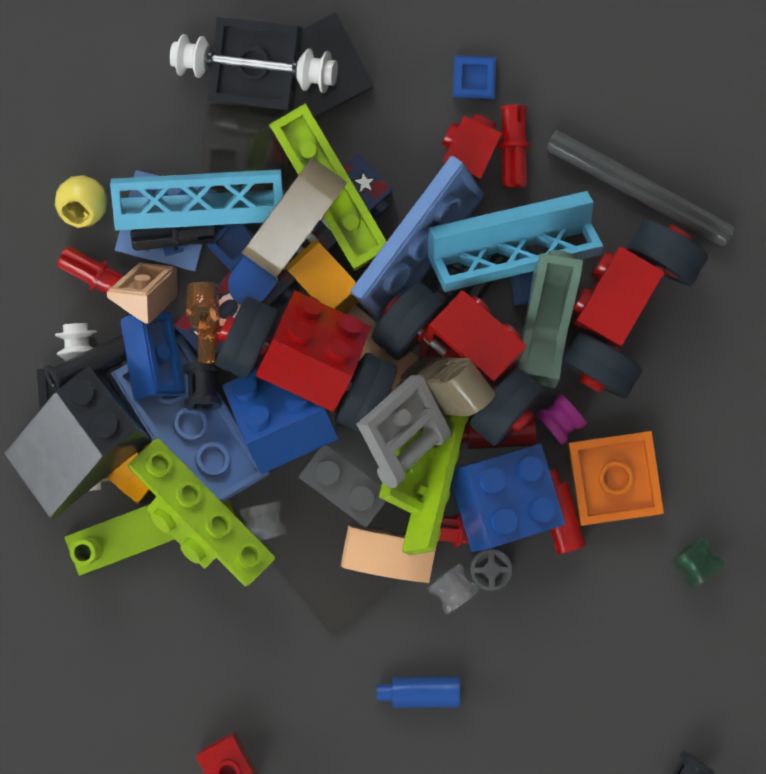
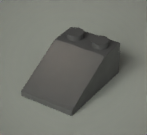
(347, 475)

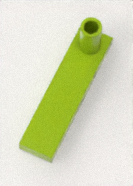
(348, 214)
(117, 539)

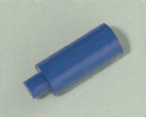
(421, 692)

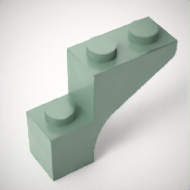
(549, 315)

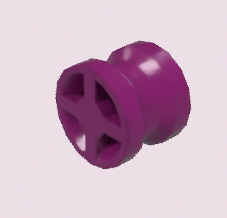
(560, 419)

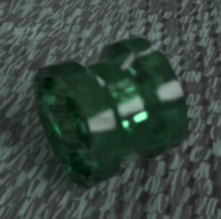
(697, 562)

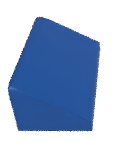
(152, 357)

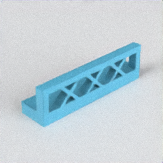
(197, 208)
(509, 234)

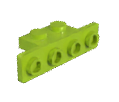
(427, 488)
(197, 516)

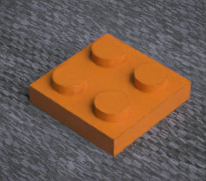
(615, 478)

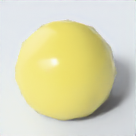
(81, 201)

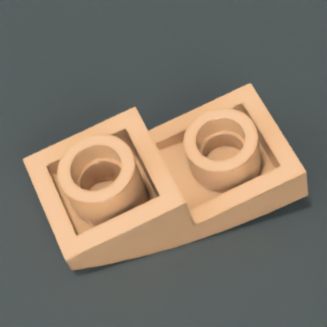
(381, 554)

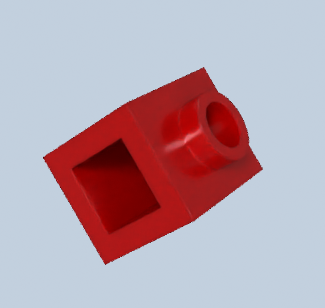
(472, 143)
(225, 757)

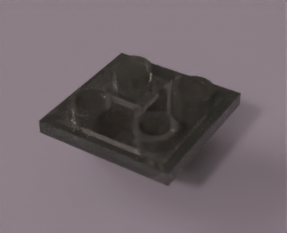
(241, 140)

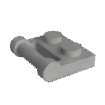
(396, 422)

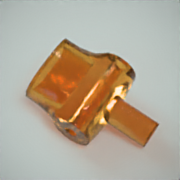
(204, 317)

